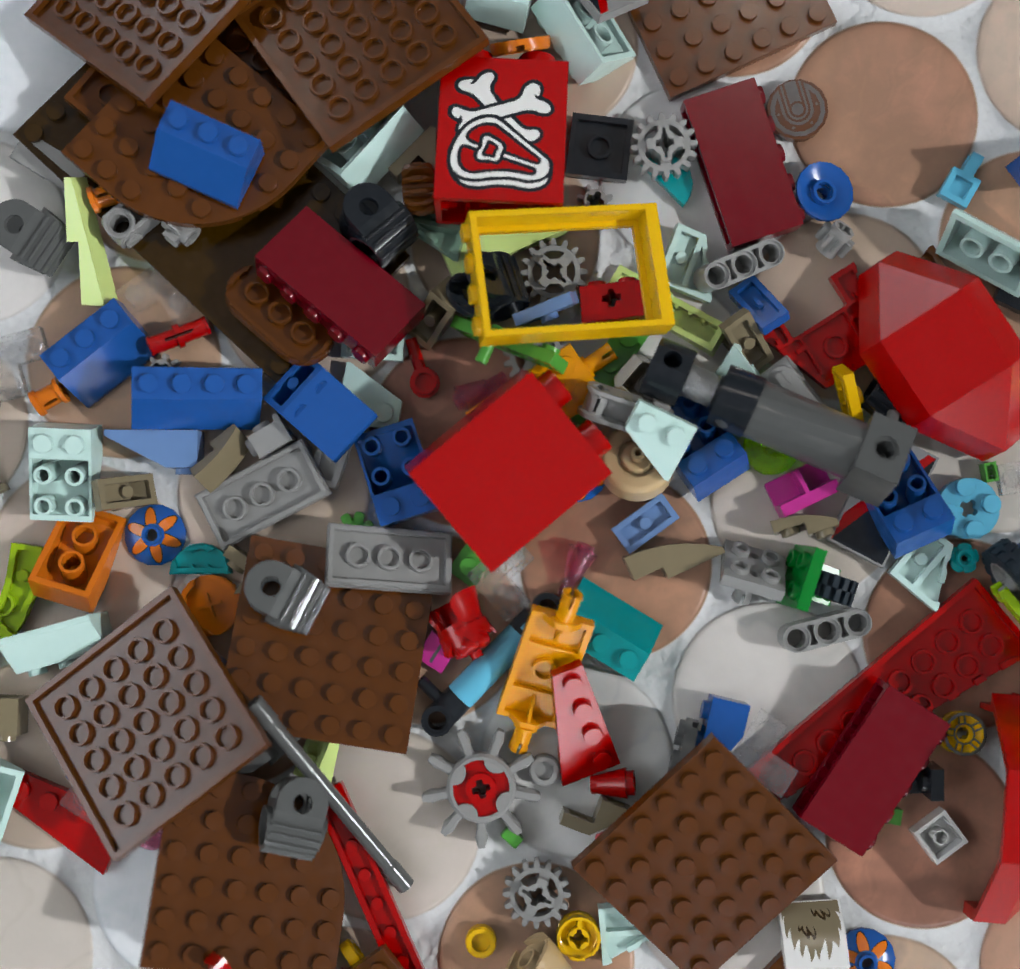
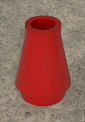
(616, 783)

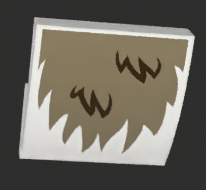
(813, 935)

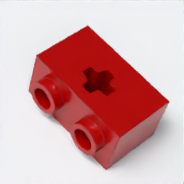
(598, 296)

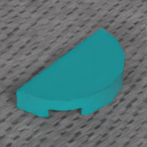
(678, 189)
(200, 559)

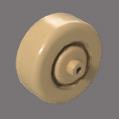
(632, 472)

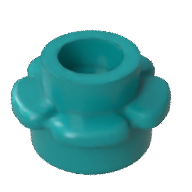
(972, 558)

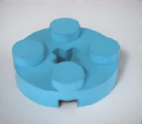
(985, 506)

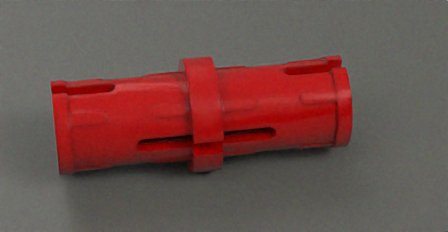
(197, 327)

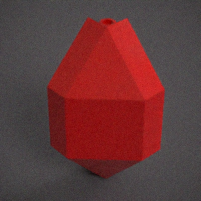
(941, 353)
(1002, 894)

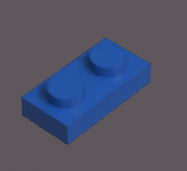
(761, 303)

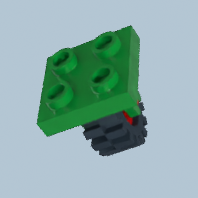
(811, 580)

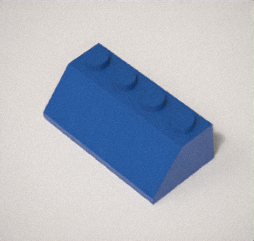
(195, 398)

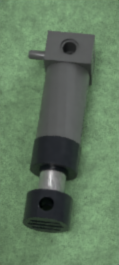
(860, 453)

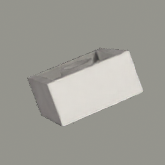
(938, 835)

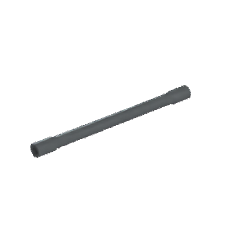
(270, 722)

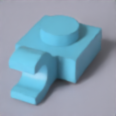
(960, 183)

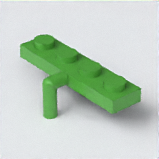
(544, 356)

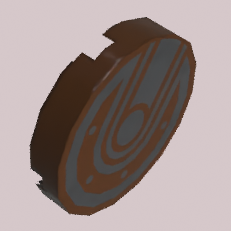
(797, 110)

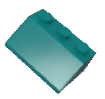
(621, 633)

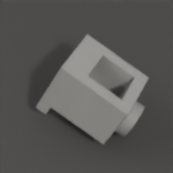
(269, 437)

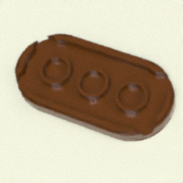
(275, 320)

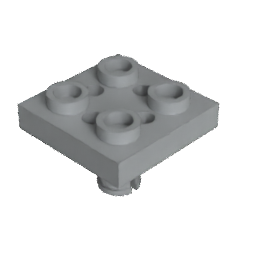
(752, 572)

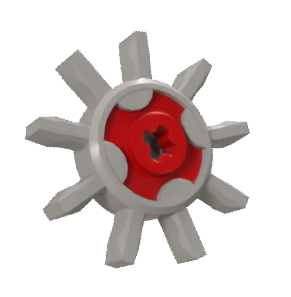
(470, 802)

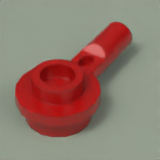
(423, 381)

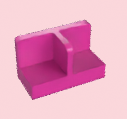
(799, 489)

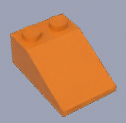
(78, 561)

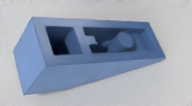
(168, 448)

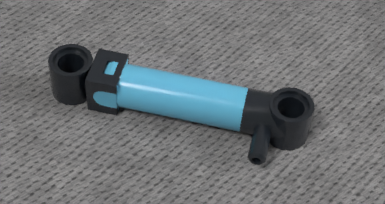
(478, 675)

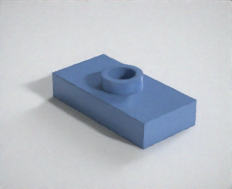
(546, 310)
(645, 523)

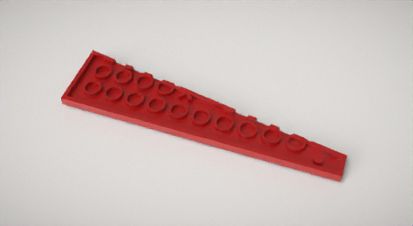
(930, 664)

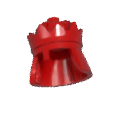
(462, 625)

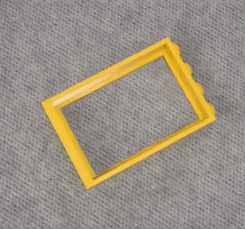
(649, 255)

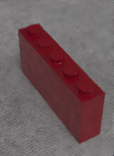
(742, 164)
(339, 287)
(870, 767)

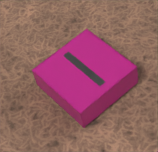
(433, 653)

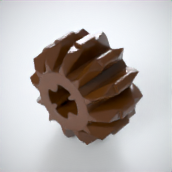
(418, 188)

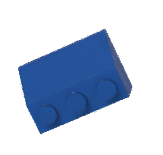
(205, 154)
(99, 353)

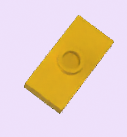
(848, 393)

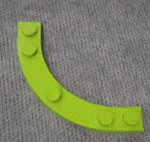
(16, 595)

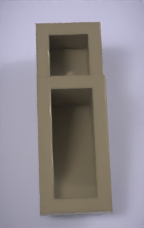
(669, 558)

